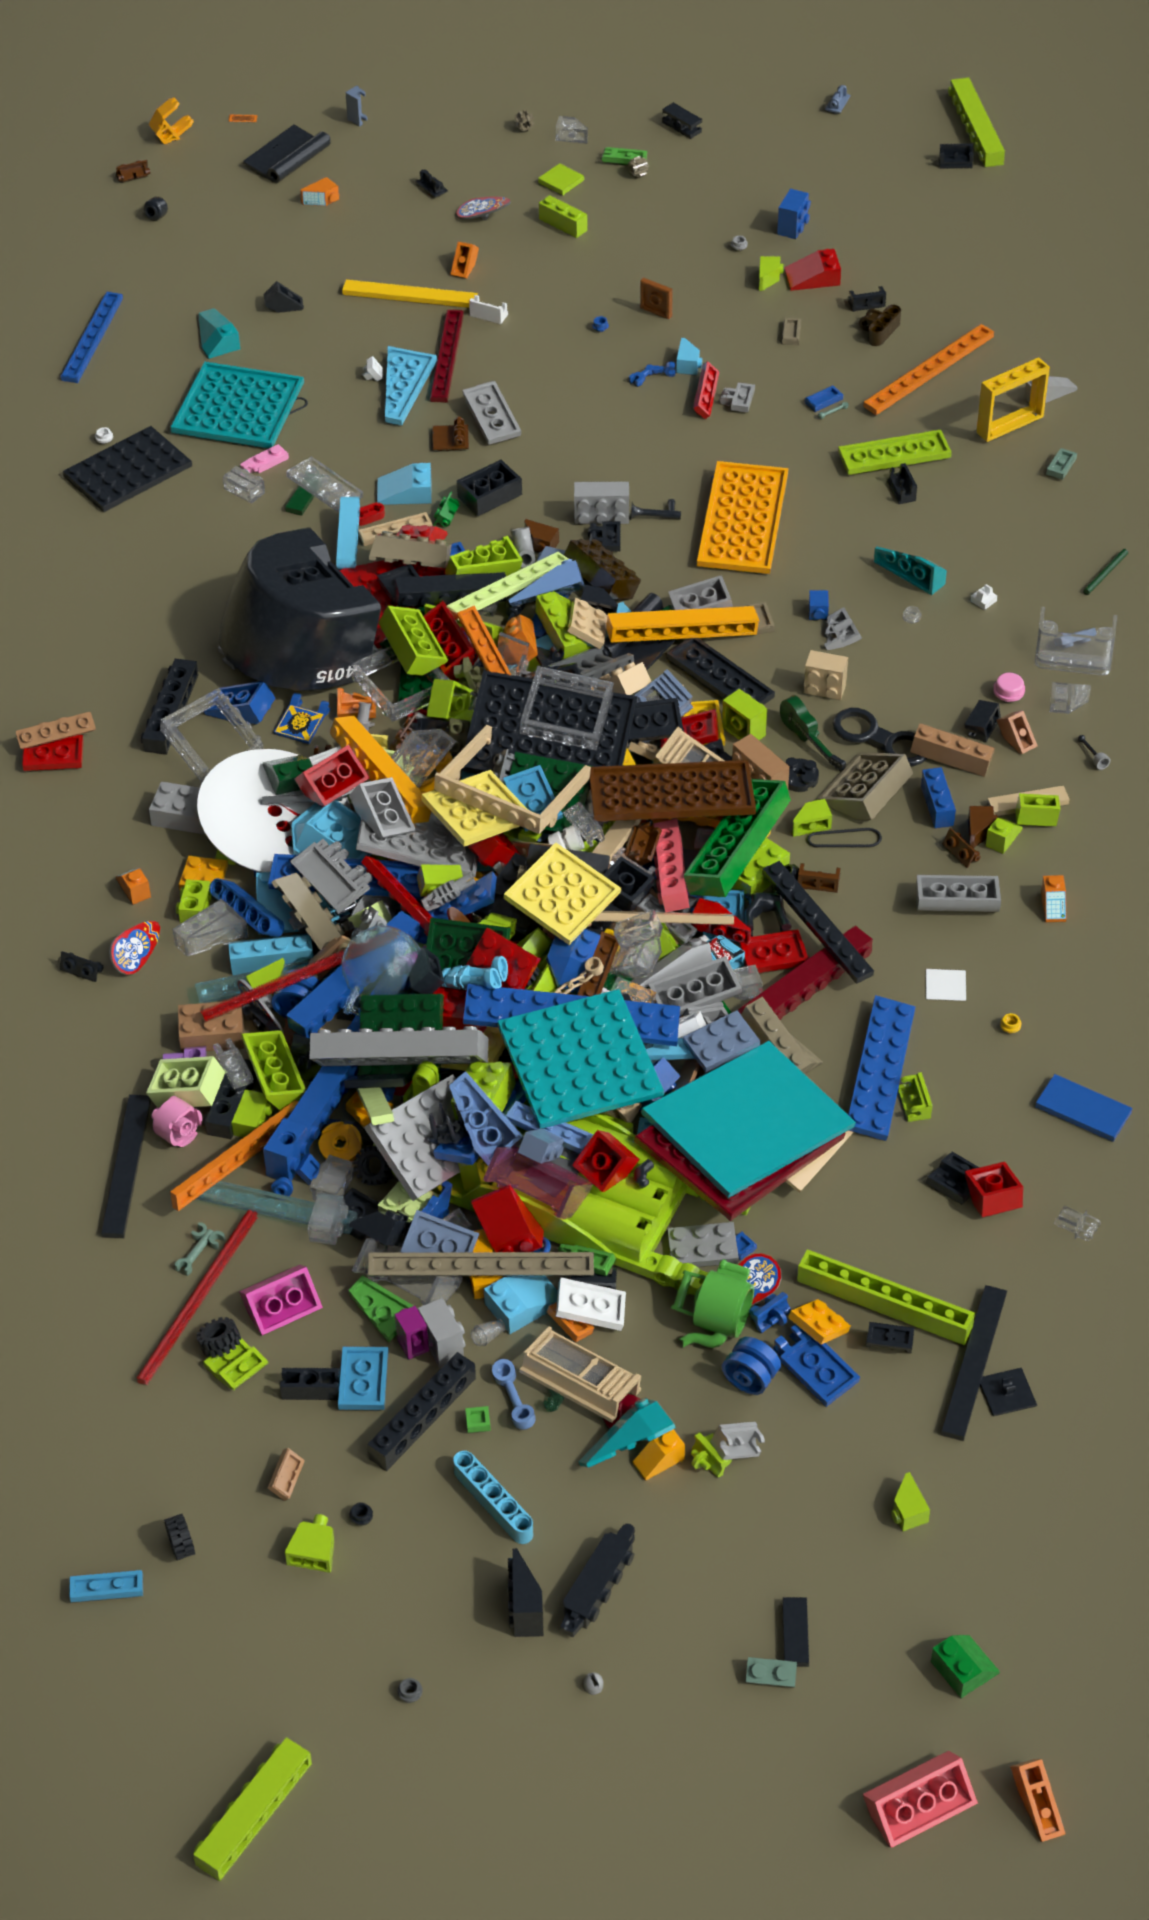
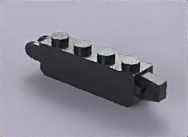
(597, 1579)

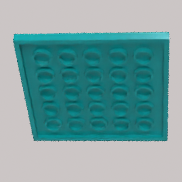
(237, 405)
(580, 1058)

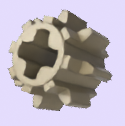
(524, 120)
(638, 166)

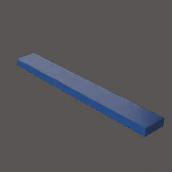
(91, 337)

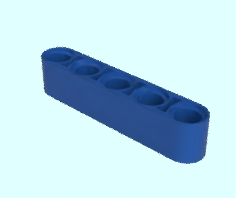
(247, 907)

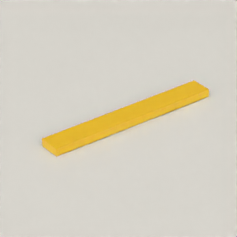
(407, 293)

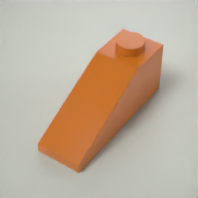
(1038, 1798)

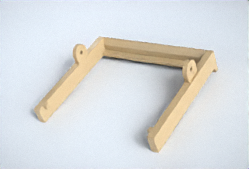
(448, 783)

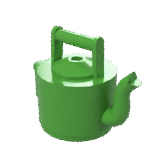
(719, 1303)

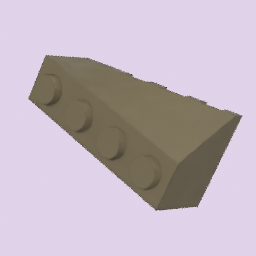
(411, 550)
(308, 909)
(769, 1028)

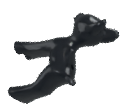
(766, 902)

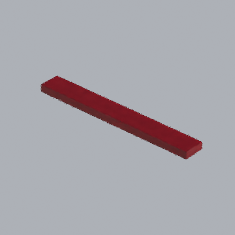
(447, 356)

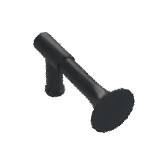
(670, 513)

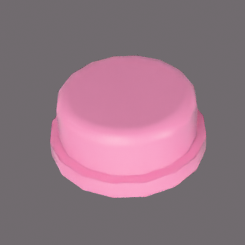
(1009, 687)

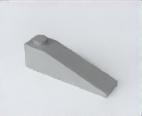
(683, 958)

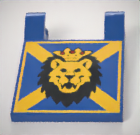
(299, 722)

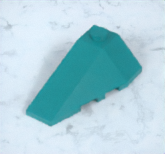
(217, 334)
(912, 568)
(639, 1423)

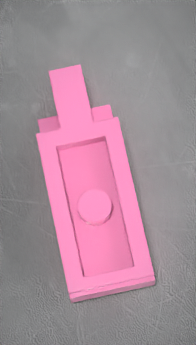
(265, 459)

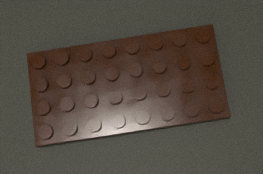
(671, 790)

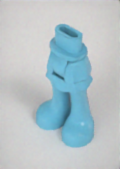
(490, 977)

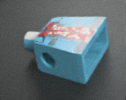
(723, 947)

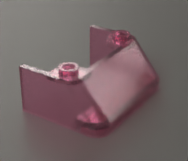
(542, 1181)

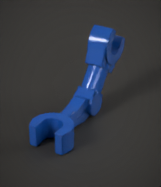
(639, 377)

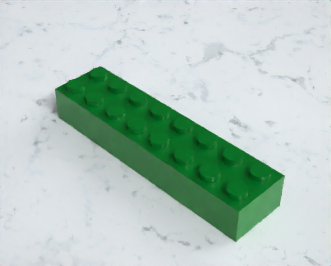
(736, 842)

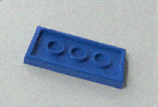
(1084, 1107)

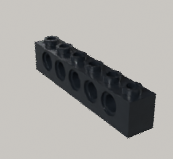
(174, 696)
(421, 1411)

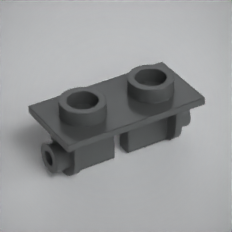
(503, 762)

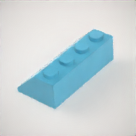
(258, 953)

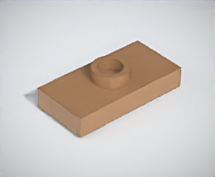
(286, 1474)

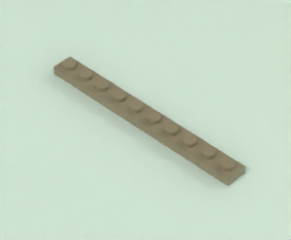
(482, 1264)

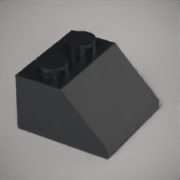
(385, 1227)

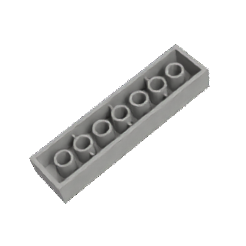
(398, 1047)

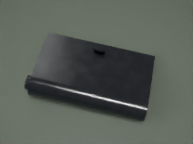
(287, 153)
(643, 651)

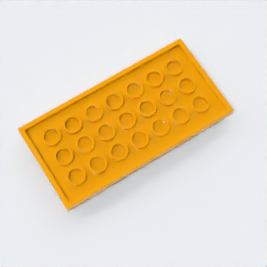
(743, 517)

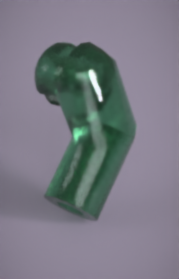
(553, 1401)

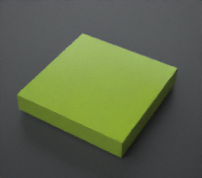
(561, 179)

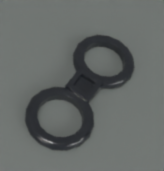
(875, 735)

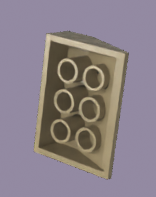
(867, 784)

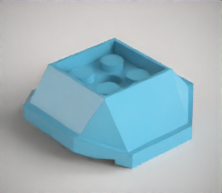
(330, 823)

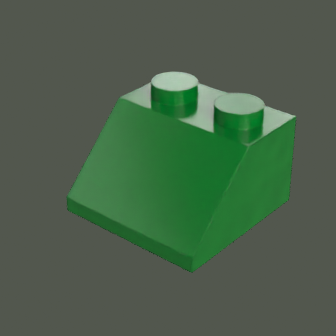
(962, 1664)

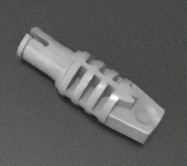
(447, 892)

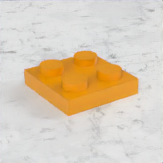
(203, 869)
(819, 1321)

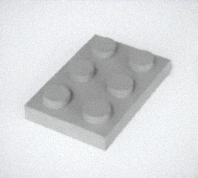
(704, 1244)

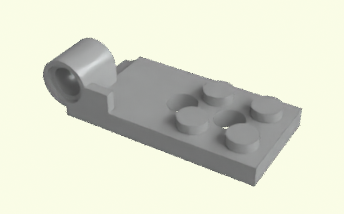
(488, 398)

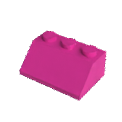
(281, 1299)

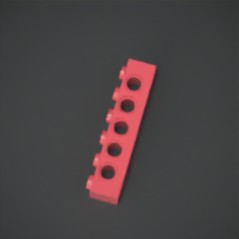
(670, 867)

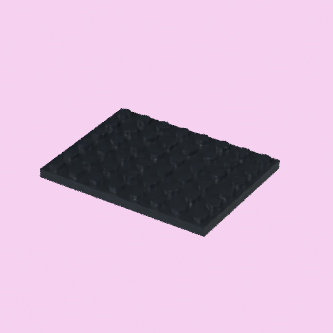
(502, 704)

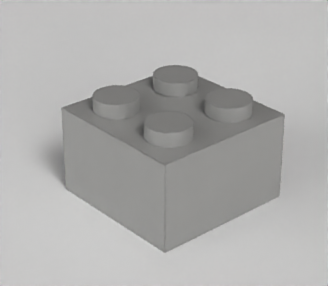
(443, 1331)

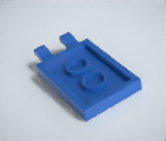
(816, 1366)

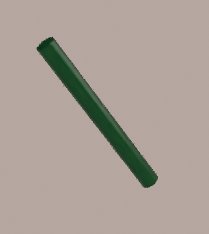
(1101, 576)

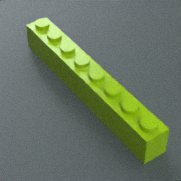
(976, 122)
(885, 1297)

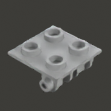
(369, 919)

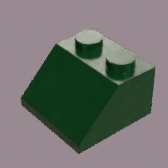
(284, 771)

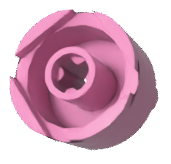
(176, 1121)

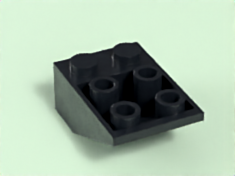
(525, 1599)

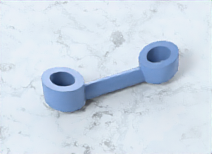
(504, 1375)

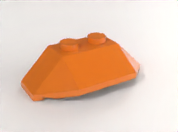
(523, 629)

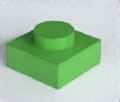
(478, 1419)

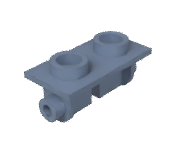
(838, 100)

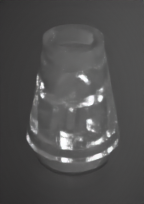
(486, 1332)

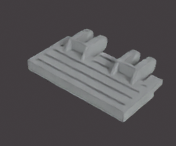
(331, 875)

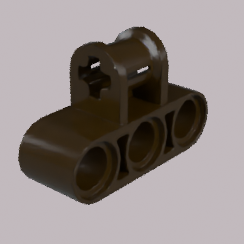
(880, 323)

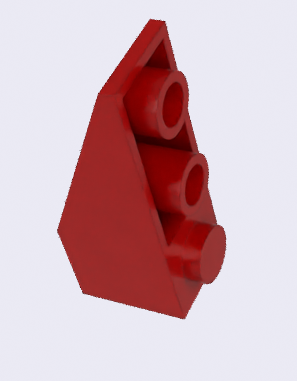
(736, 931)

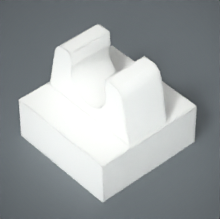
(372, 369)
(984, 597)

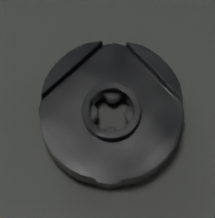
(809, 773)

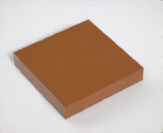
(656, 298)

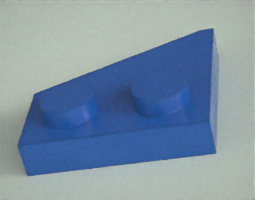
(439, 1205)

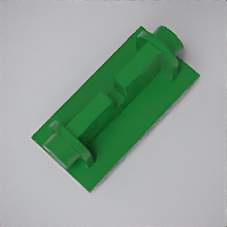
(449, 507)

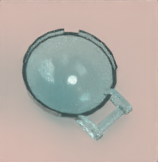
(378, 964)

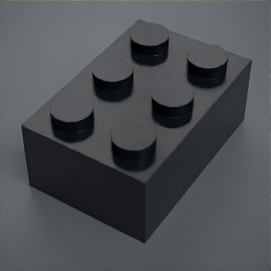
(489, 487)

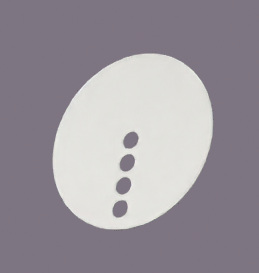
(234, 812)

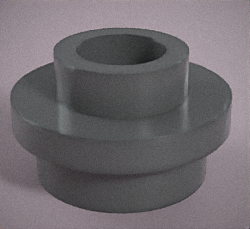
(407, 1684)

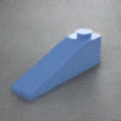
(561, 579)
(483, 1119)

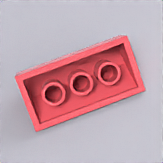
(920, 1798)

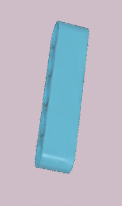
(348, 532)
(495, 1506)

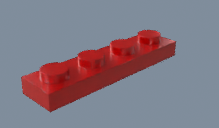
(706, 390)

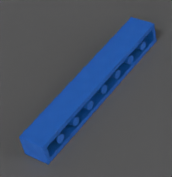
(333, 992)

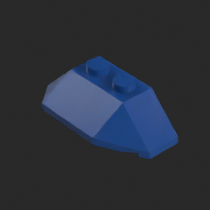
(569, 960)

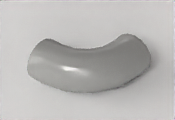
(524, 546)

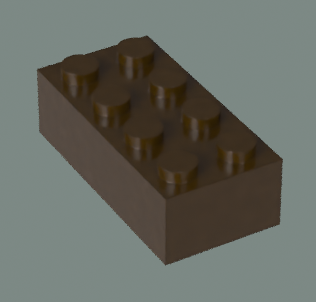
(602, 568)

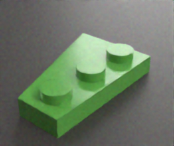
(378, 1305)

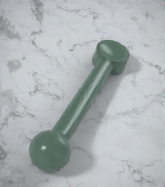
(844, 405)

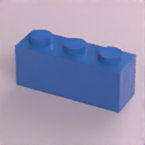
(938, 797)

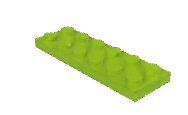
(894, 452)

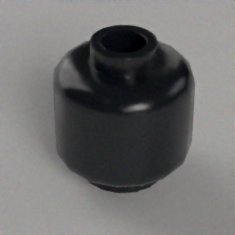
(155, 208)

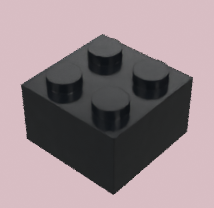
(632, 880)

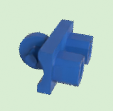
(772, 1312)

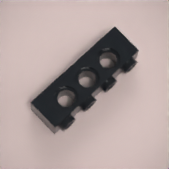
(221, 1113)

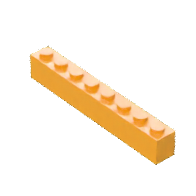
(682, 624)
(379, 764)

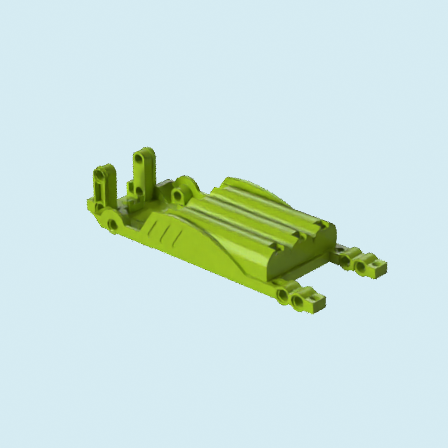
(604, 1219)

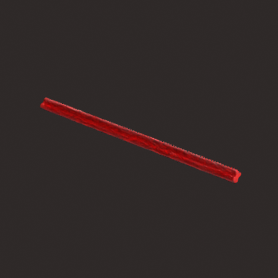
(261, 991)
(193, 1302)

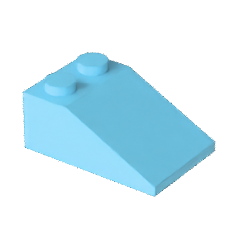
(406, 485)
(520, 1299)

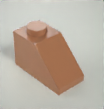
(1017, 731)

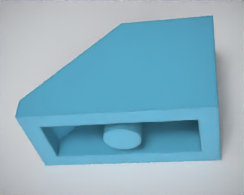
(688, 358)

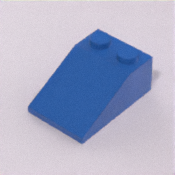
(250, 698)

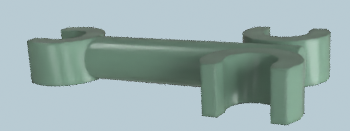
(203, 1238)

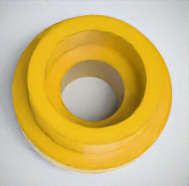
(1010, 1023)

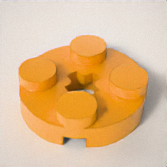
(344, 1132)

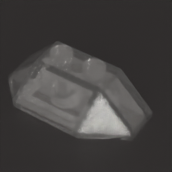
(422, 753)
(637, 960)

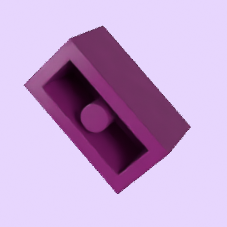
(411, 1332)

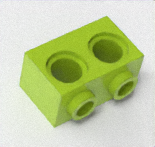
(194, 898)

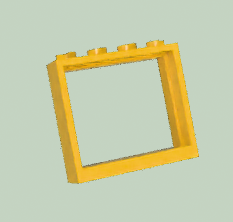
(1033, 370)

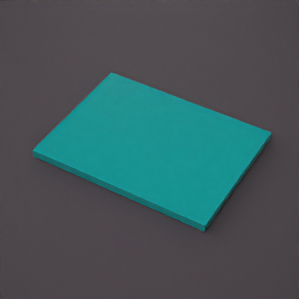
(748, 1118)

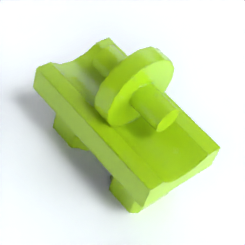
(707, 1456)

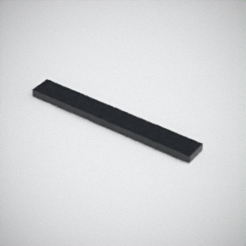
(126, 1166)
(974, 1363)

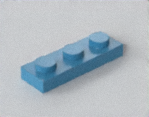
(106, 1586)

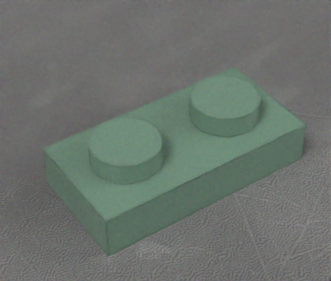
(1061, 463)
(771, 1672)

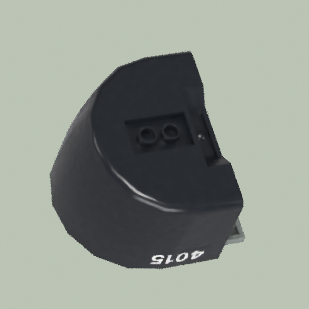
(296, 615)

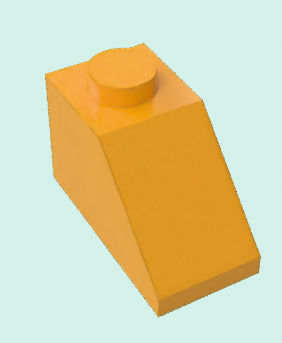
(660, 1455)

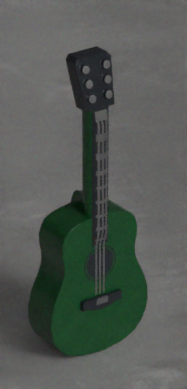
(799, 720)

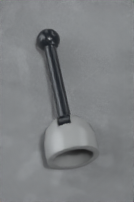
(1100, 759)

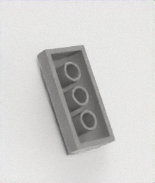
(958, 893)
(698, 986)

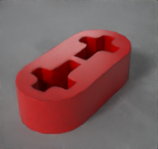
(371, 513)

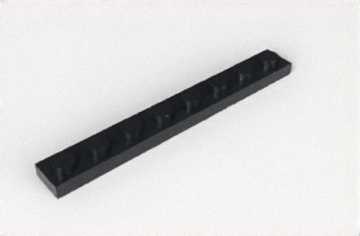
(818, 922)

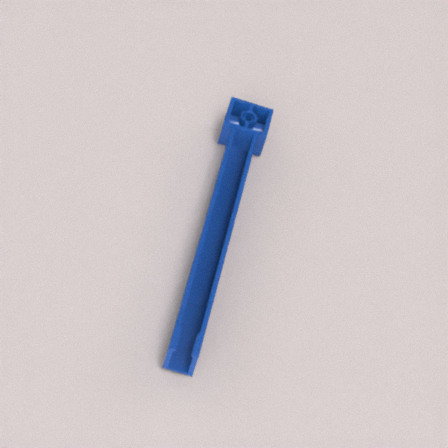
(297, 1133)

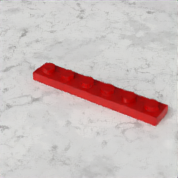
(397, 892)

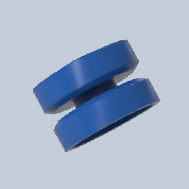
(289, 997)
(751, 1365)

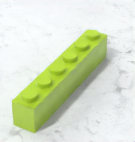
(252, 1808)

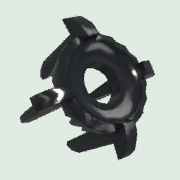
(439, 1133)

